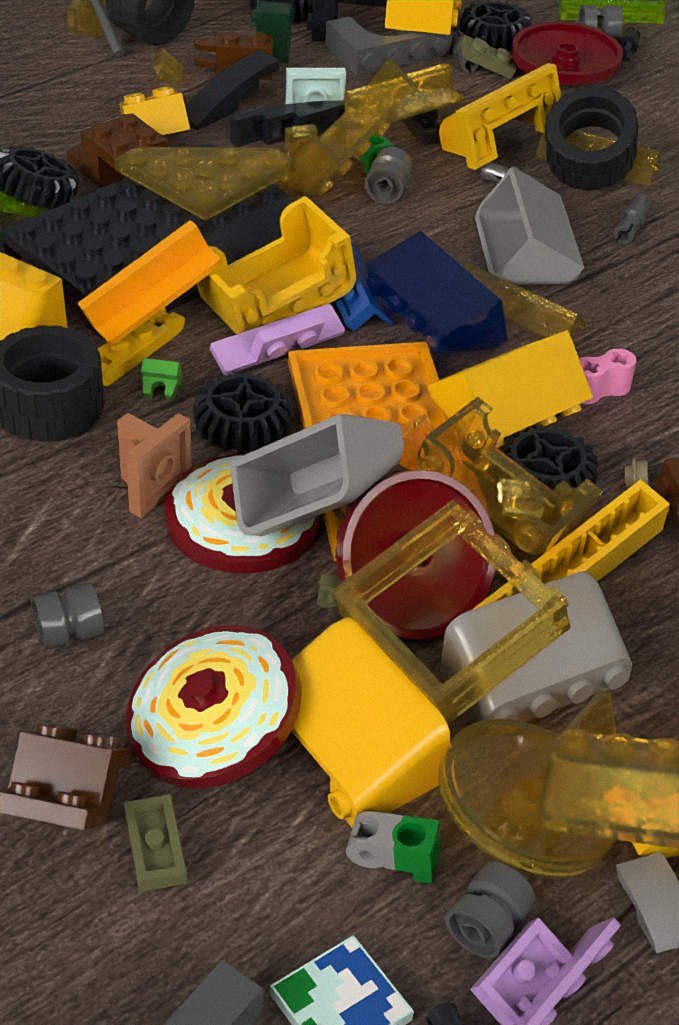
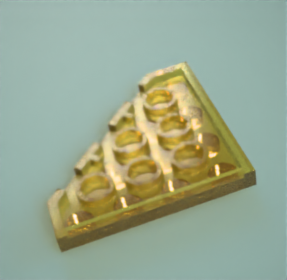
(204, 177)

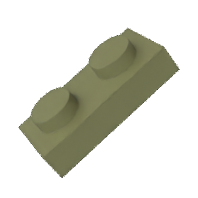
(482, 54)
(155, 843)

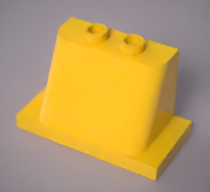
(524, 99)

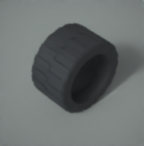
(157, 24)
(591, 108)
(49, 383)

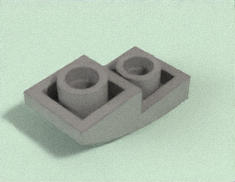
(655, 895)

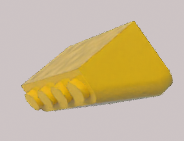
(28, 297)
(520, 386)

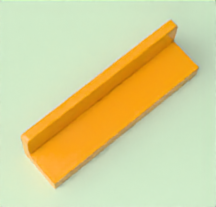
(150, 283)

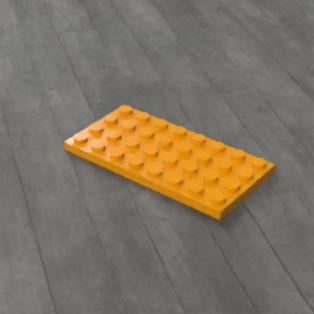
(366, 382)

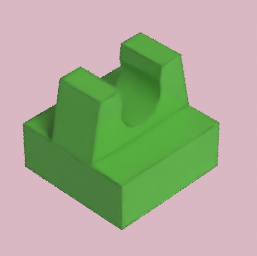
(161, 373)

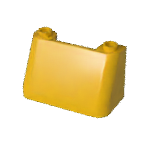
(366, 723)

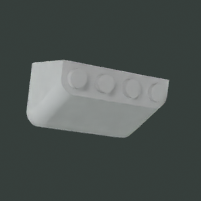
(527, 233)
(312, 471)
(565, 672)

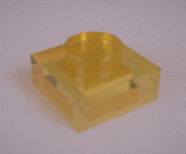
(167, 67)
(296, 138)
(519, 498)

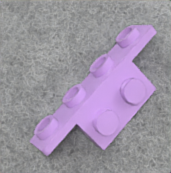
(276, 339)
(538, 972)

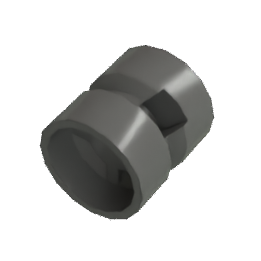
(608, 18)
(388, 175)
(62, 616)
(490, 909)

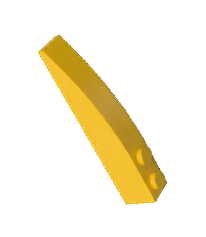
(602, 540)

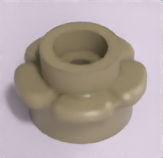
(637, 471)

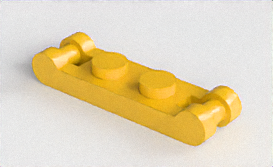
(139, 344)

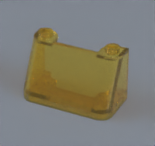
(467, 452)

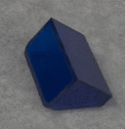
(437, 297)

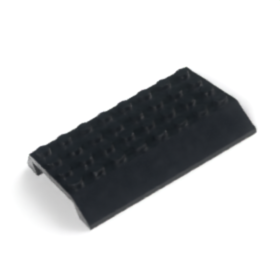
(120, 222)

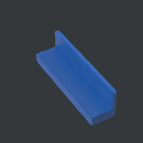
(360, 303)

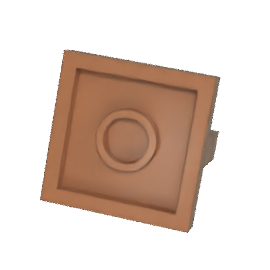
(152, 459)

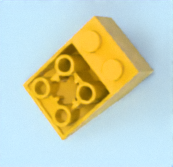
(161, 111)

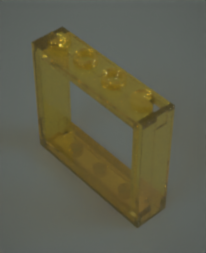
(496, 662)

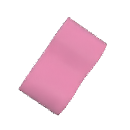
(609, 373)

